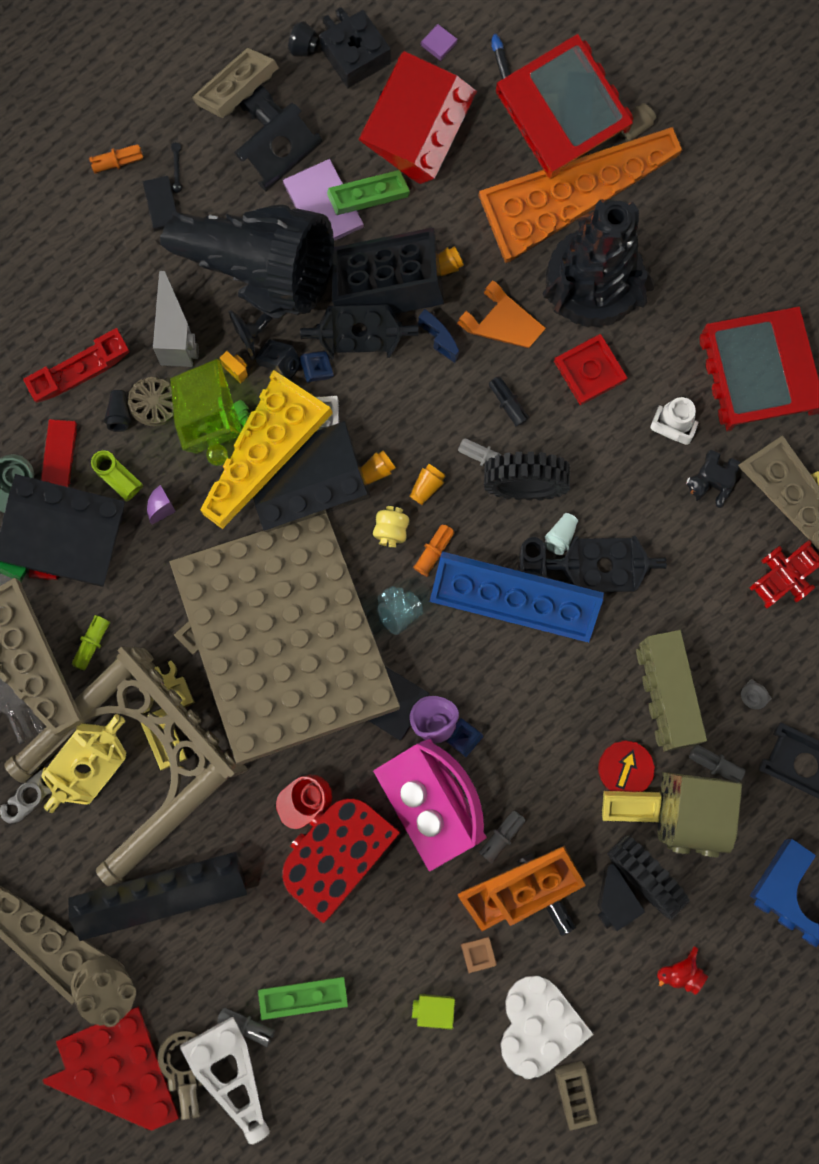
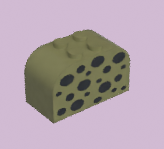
(698, 814)

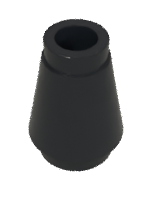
(117, 412)

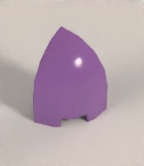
(159, 505)

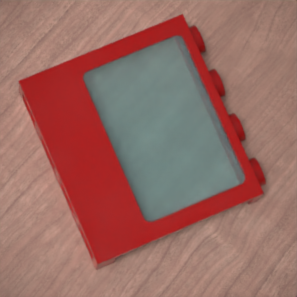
(563, 104)
(761, 367)

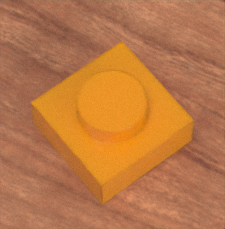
(235, 366)

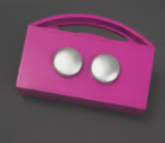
(433, 802)

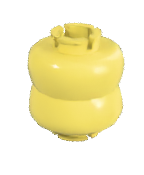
(391, 526)

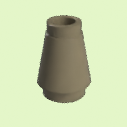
(642, 120)

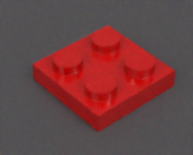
(590, 369)

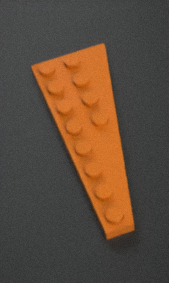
(537, 207)

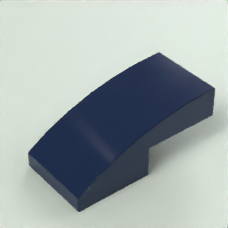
(443, 342)

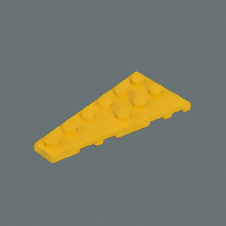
(267, 441)

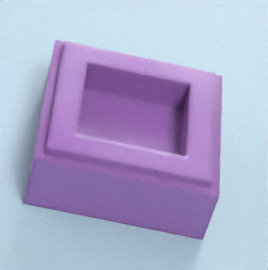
(439, 42)

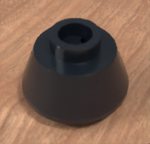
(303, 40)

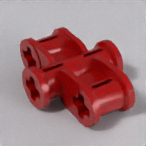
(787, 574)

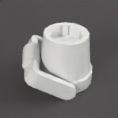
(675, 420)

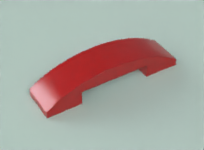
(78, 369)

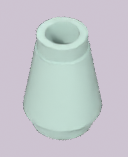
(561, 535)

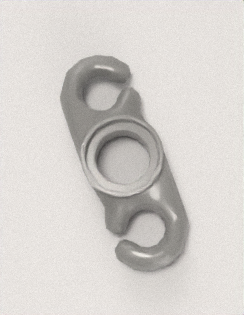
(23, 807)

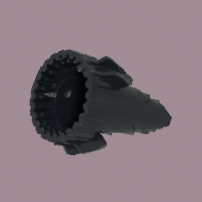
(272, 249)
(598, 269)

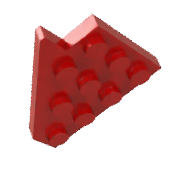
(116, 1072)

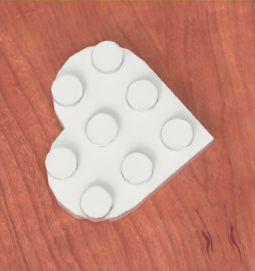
(541, 1027)

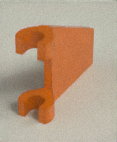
(505, 322)

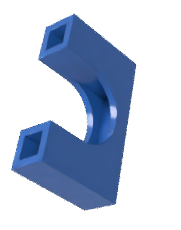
(778, 889)

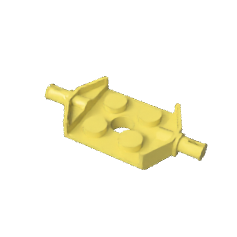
(91, 746)

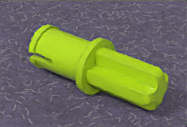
(90, 642)

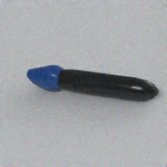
(497, 47)

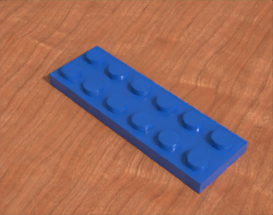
(516, 597)

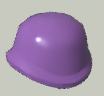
(434, 718)

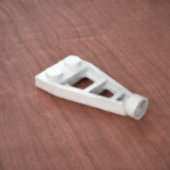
(210, 1048)

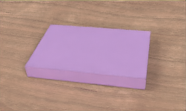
(309, 193)

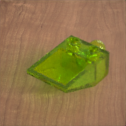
(206, 406)

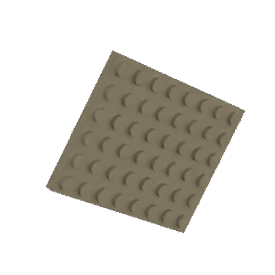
(283, 638)

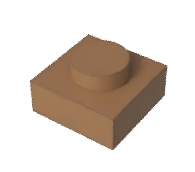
(478, 954)

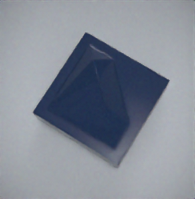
(316, 366)
(464, 738)

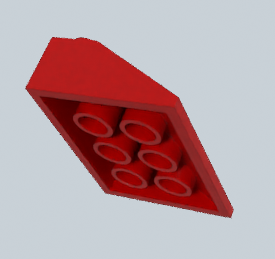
(417, 117)

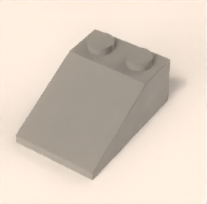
(172, 337)

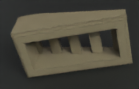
(571, 1071)

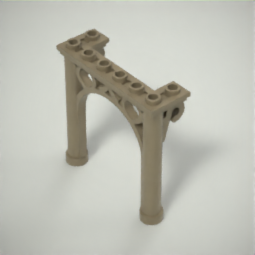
(138, 663)

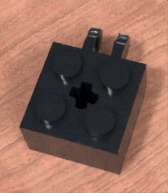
(354, 47)

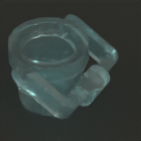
(398, 609)

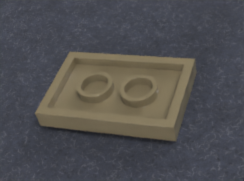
(235, 82)

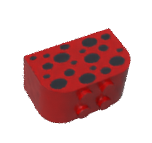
(335, 855)

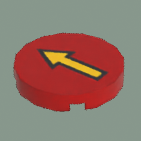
(626, 767)

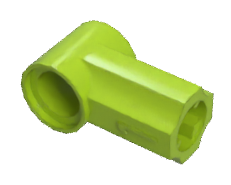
(116, 476)

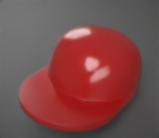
(303, 800)

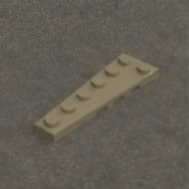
(787, 485)
(43, 942)

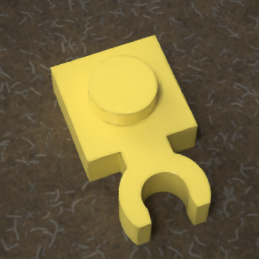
(178, 685)

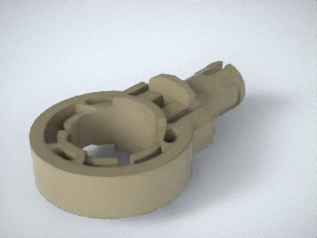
(187, 1091)

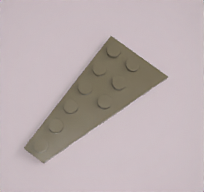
(30, 664)

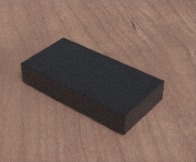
(159, 201)

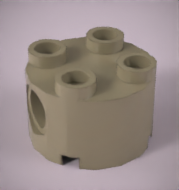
(103, 991)

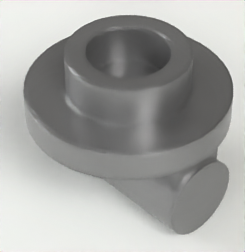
(755, 695)

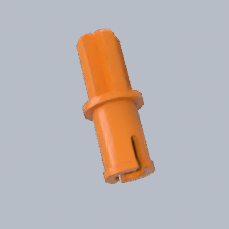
(116, 158)
(434, 550)

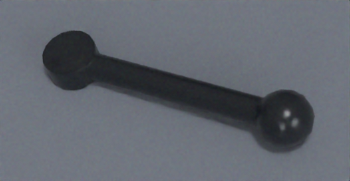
(176, 147)

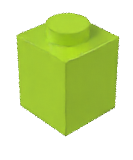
(434, 1011)

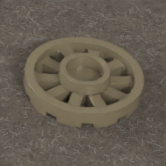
(151, 401)

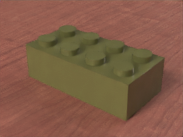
(671, 691)

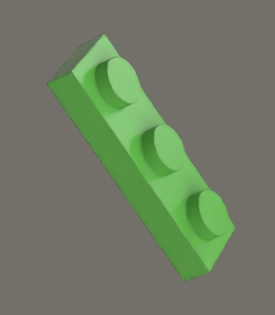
(368, 192)
(302, 998)

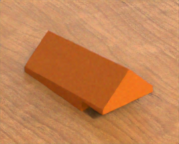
(523, 889)

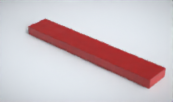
(57, 463)

